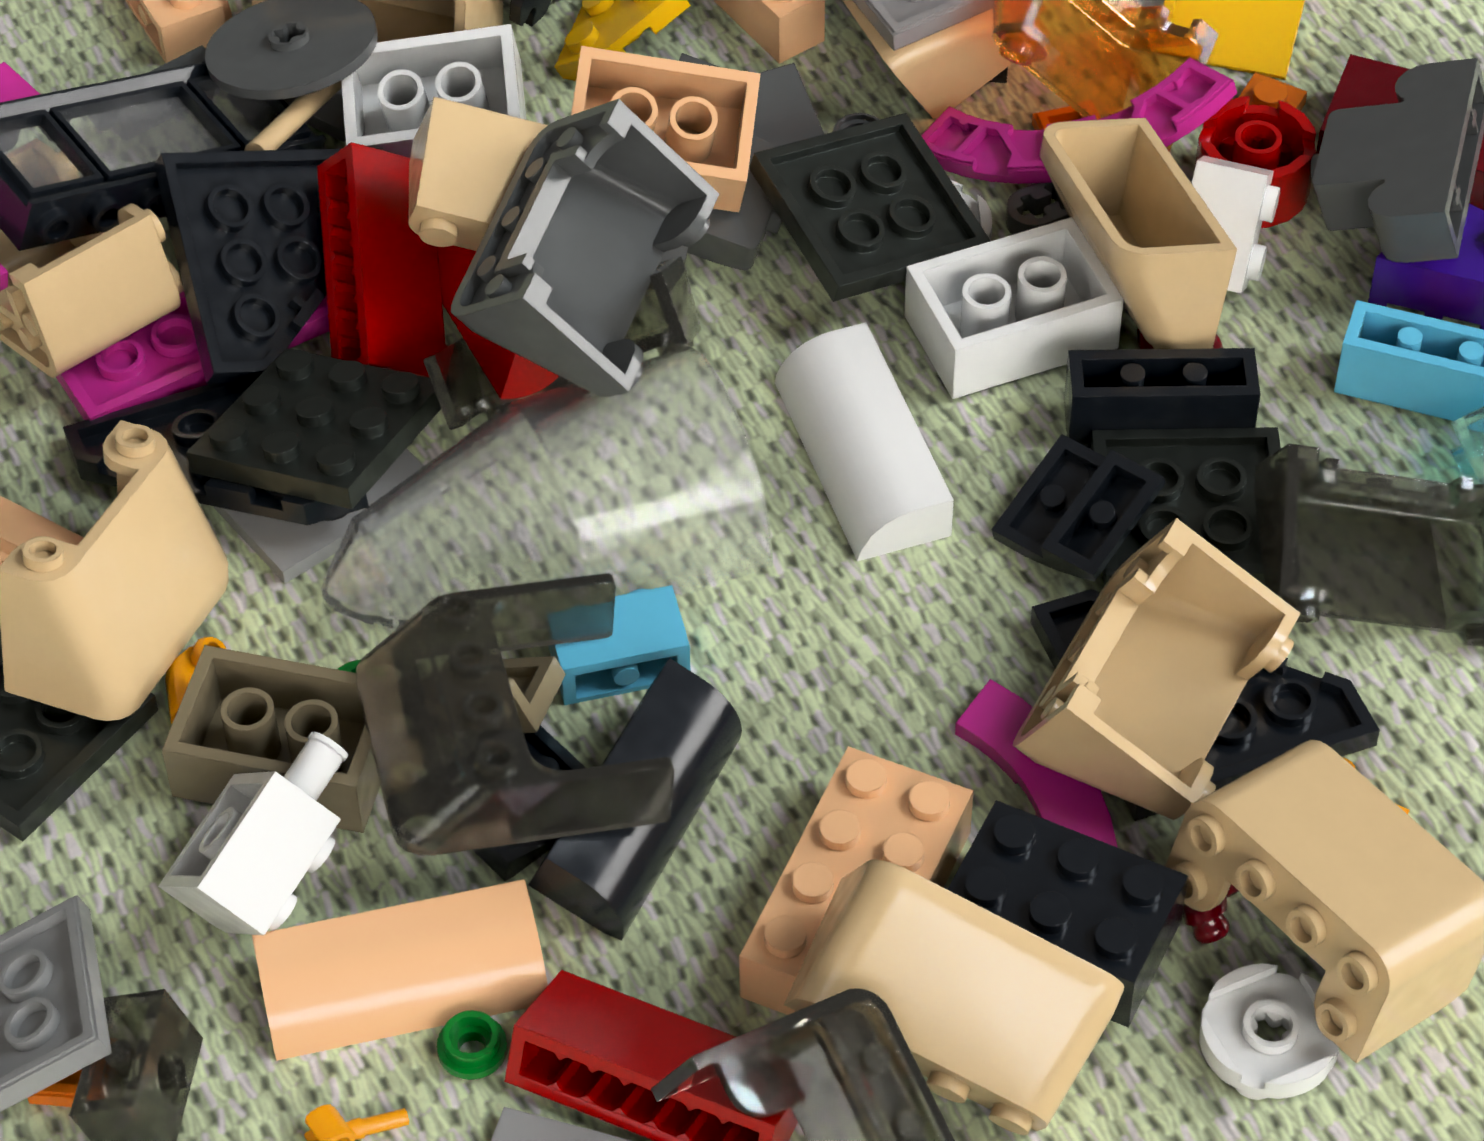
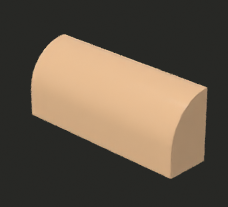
(399, 968)

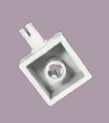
(259, 844)

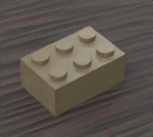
(256, 717)

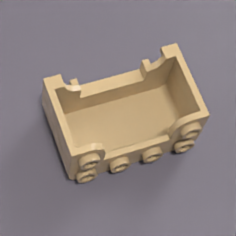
(86, 291)
(1347, 884)

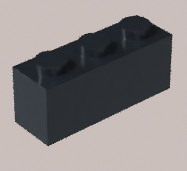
(1160, 390)

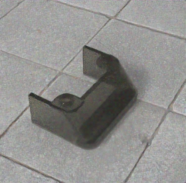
(831, 1063)

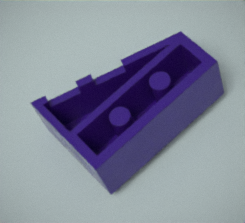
(1438, 286)

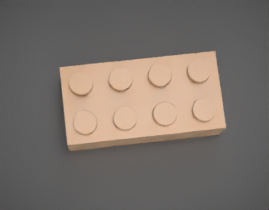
(863, 815)

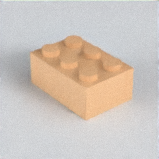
(691, 106)

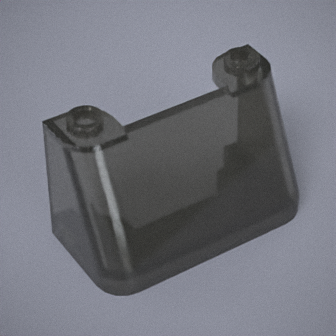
(1371, 544)

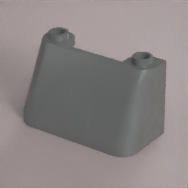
(579, 246)

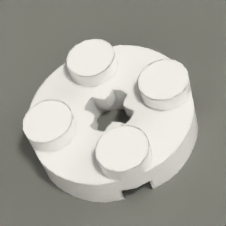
(1256, 1065)

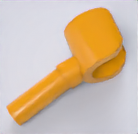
(328, 1124)

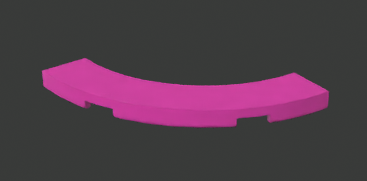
(1006, 155)
(992, 726)

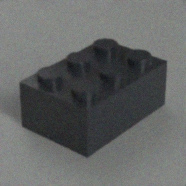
(1076, 895)

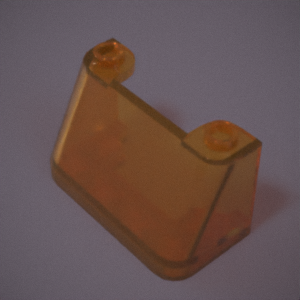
(1097, 50)

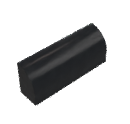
(612, 871)

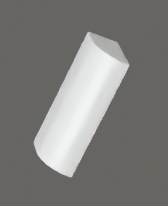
(864, 443)

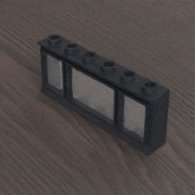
(94, 147)

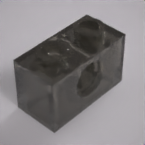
(146, 1078)

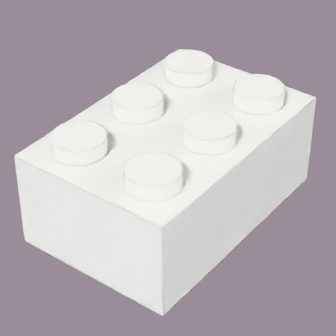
(400, 78)
(1012, 307)

